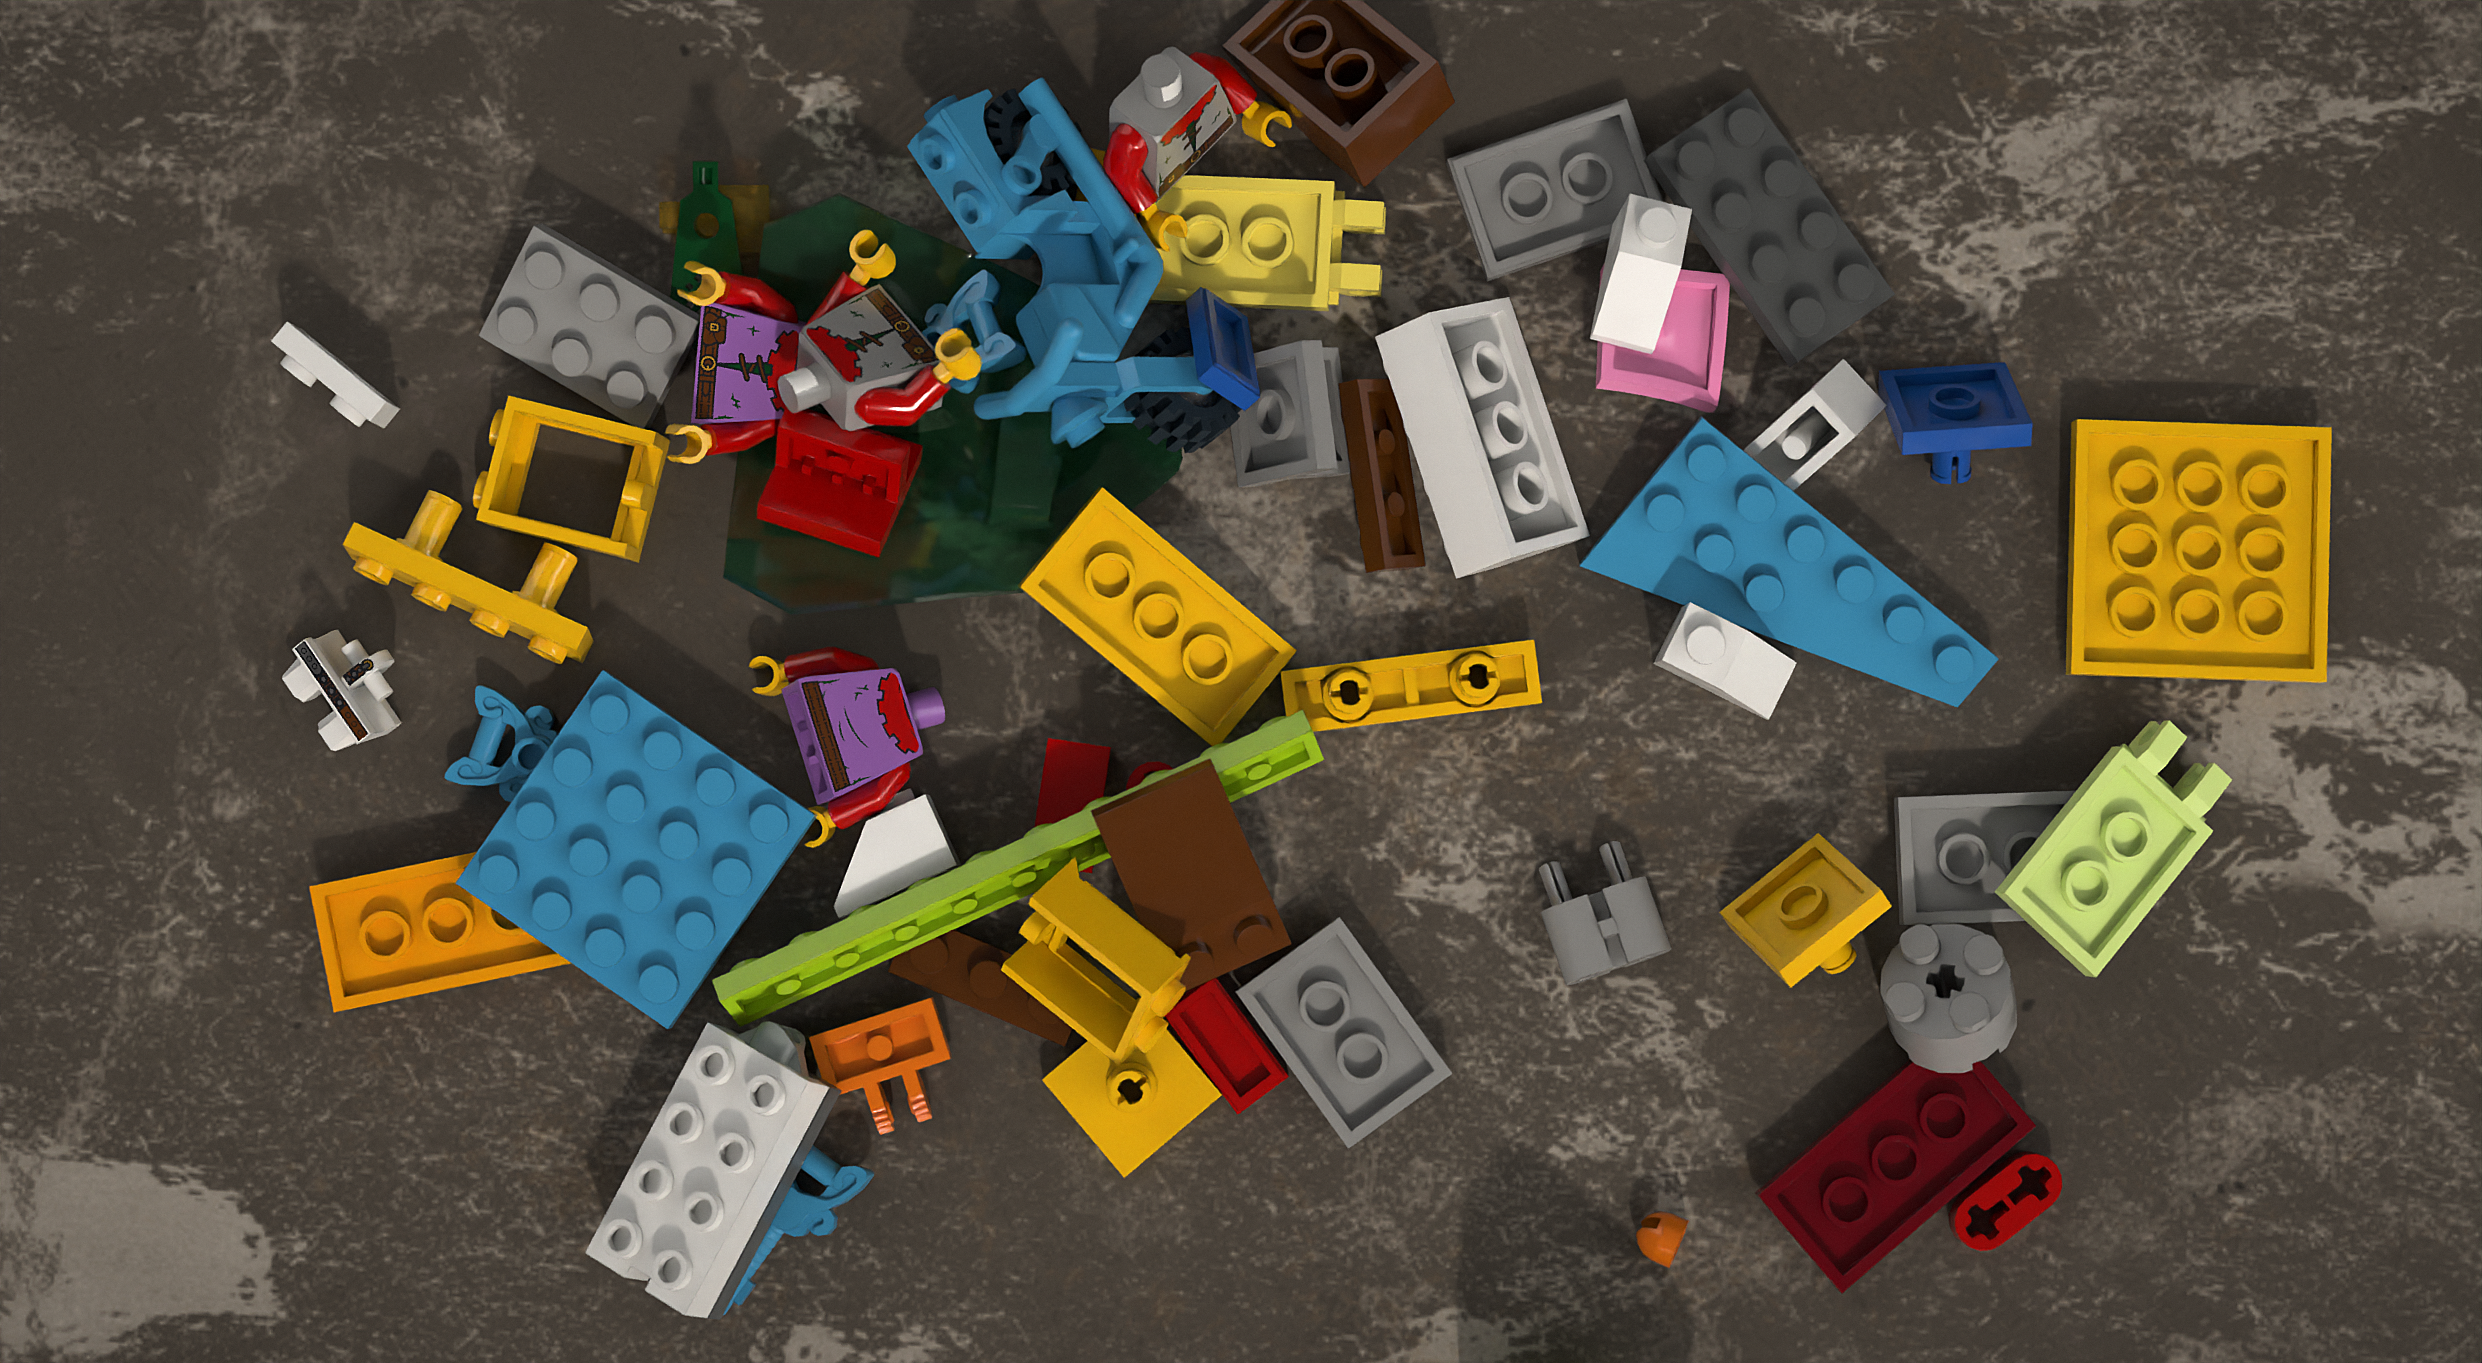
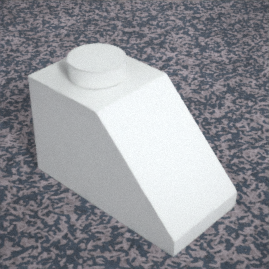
(1640, 272)
(1816, 426)
(1725, 660)
(895, 852)

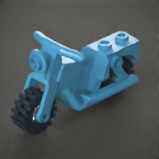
(1007, 188)

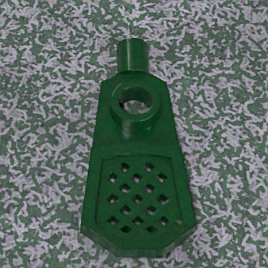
(717, 251)

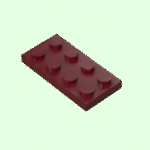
(1892, 1165)

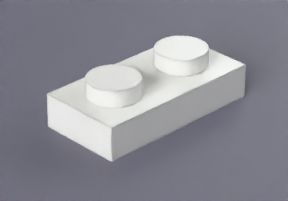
(312, 361)

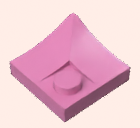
(1688, 351)

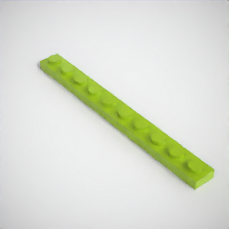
(986, 882)

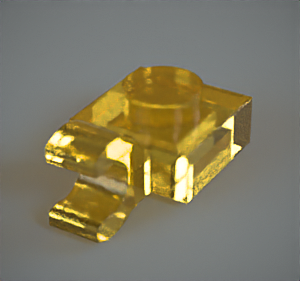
(751, 212)

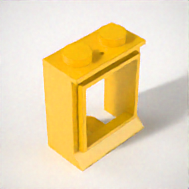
(514, 439)
(1077, 988)

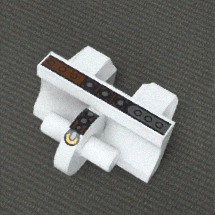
(349, 683)

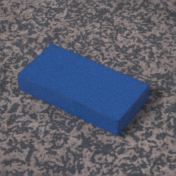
(1222, 348)

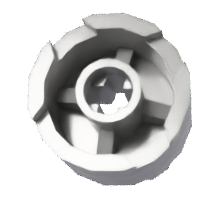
(1948, 996)

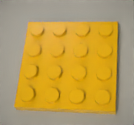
(2198, 551)

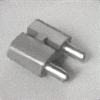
(1604, 928)

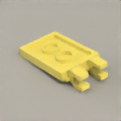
(1266, 243)

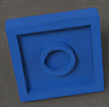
(1953, 413)

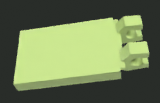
(2114, 848)

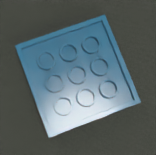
(636, 849)

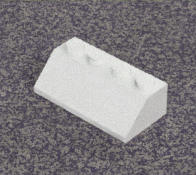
(1481, 435)

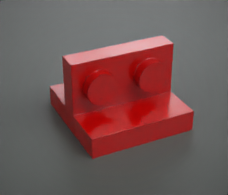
(837, 481)

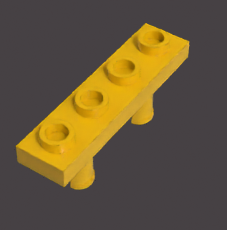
(492, 608)
(1414, 686)

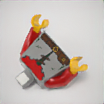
(1170, 122)
(868, 357)

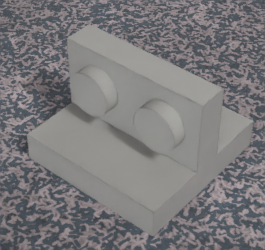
(1296, 421)

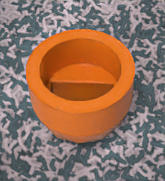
(1661, 1236)

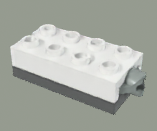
(715, 1167)

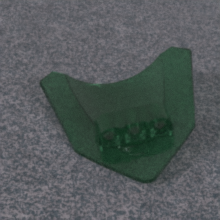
(984, 488)

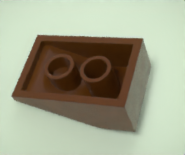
(1343, 79)
(1192, 873)

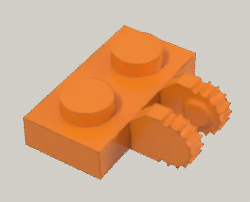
(883, 1049)

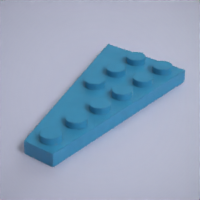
(1760, 556)

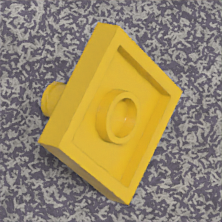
(1807, 912)
(1132, 1105)

